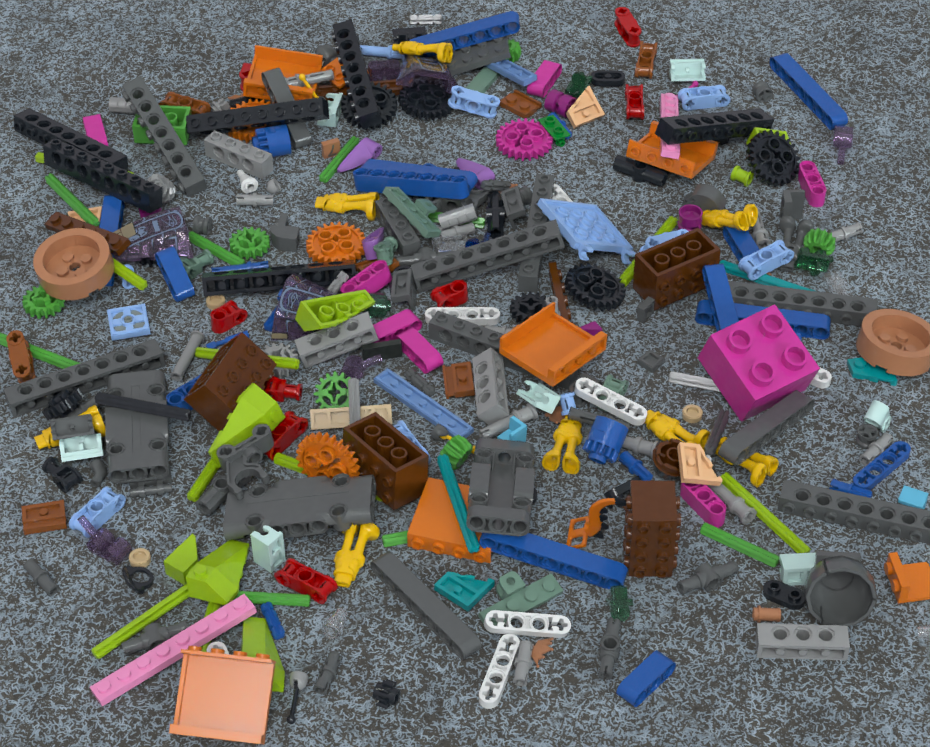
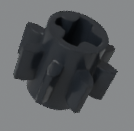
(386, 693)

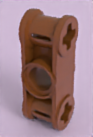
(646, 59)
(181, 100)
(20, 356)

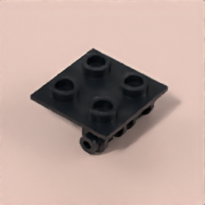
(406, 34)

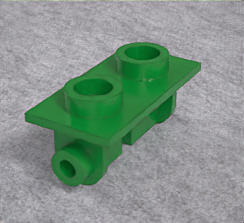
(555, 129)

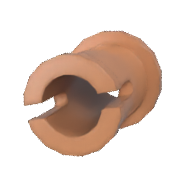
(766, 614)

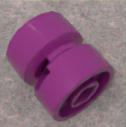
(558, 102)
(690, 217)

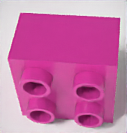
(758, 362)

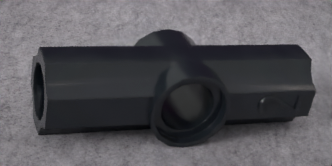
(640, 171)
(495, 214)

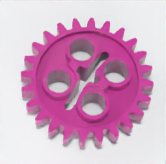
(523, 139)

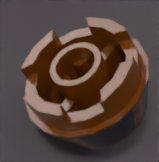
(666, 459)

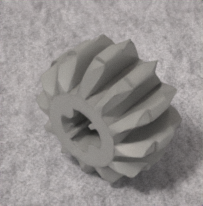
(168, 187)

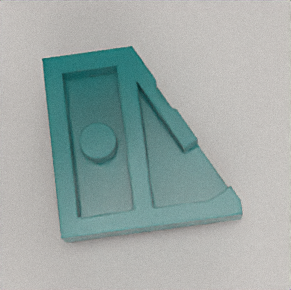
(863, 370)
(463, 589)

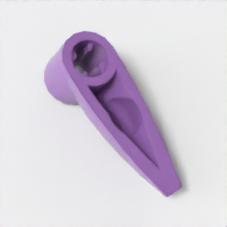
(363, 151)
(482, 172)
(372, 240)

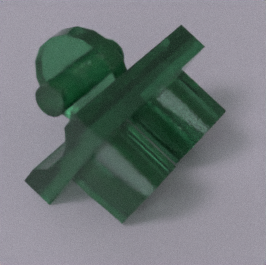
(578, 84)
(815, 262)
(619, 602)

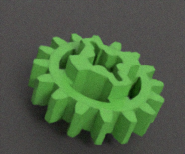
(249, 243)
(40, 303)
(327, 393)

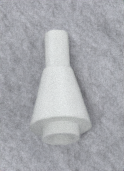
(248, 183)

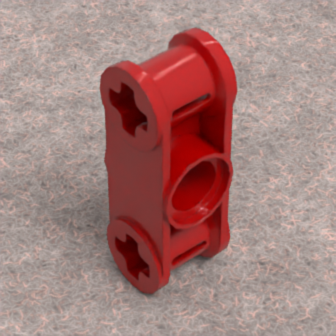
(627, 27)
(634, 101)
(287, 433)
(306, 580)

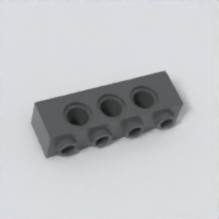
(398, 227)

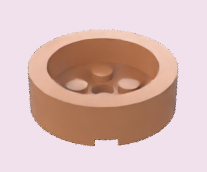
(66, 251)
(895, 342)

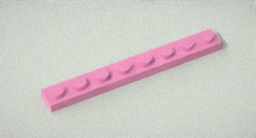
(669, 108)
(169, 651)

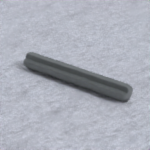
(716, 432)

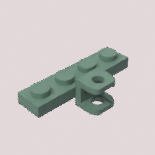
(414, 212)
(519, 598)

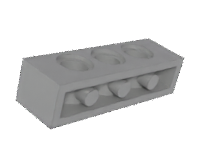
(238, 154)
(336, 340)
(490, 386)
(802, 641)

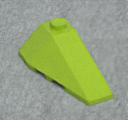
(252, 409)
(219, 573)
(258, 639)

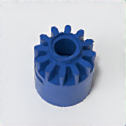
(273, 140)
(605, 440)

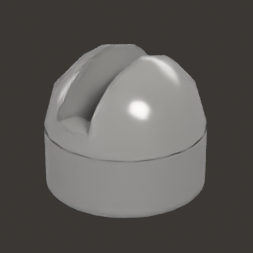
(273, 186)

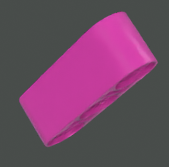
(546, 77)
(94, 128)
(812, 183)
(371, 278)
(396, 324)
(420, 350)
(704, 503)

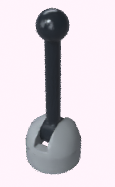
(298, 681)

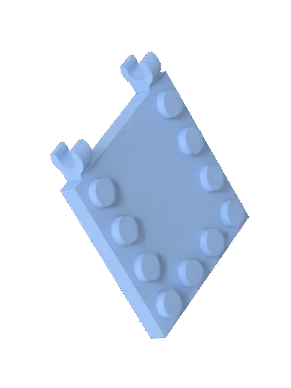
(586, 228)

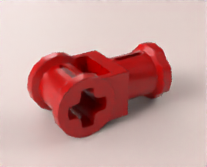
(280, 389)

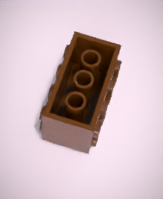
(674, 267)
(227, 377)
(390, 456)
(651, 529)

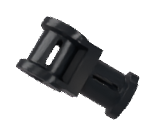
(63, 475)

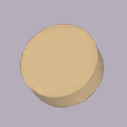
(215, 301)
(692, 413)
(140, 558)

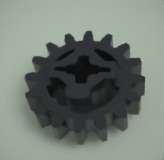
(526, 306)
(62, 403)

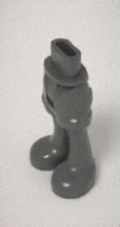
(787, 225)

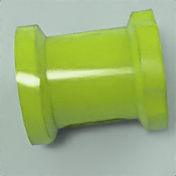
(741, 176)

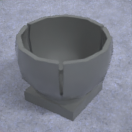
(839, 589)

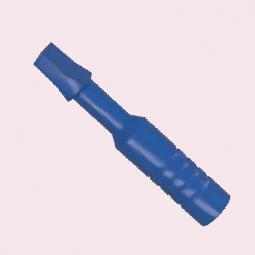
(213, 345)

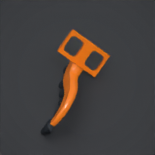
(594, 521)

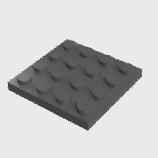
(479, 54)

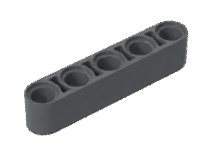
(279, 92)

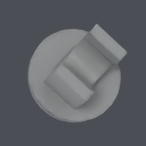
(220, 105)

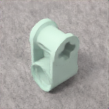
(878, 415)

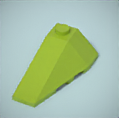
(332, 309)

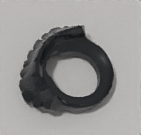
(137, 587)

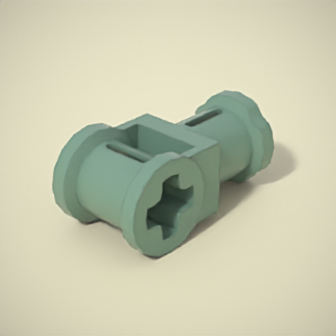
(385, 249)
(194, 265)
(615, 385)

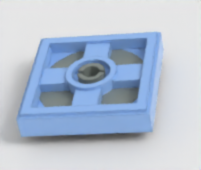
(128, 322)

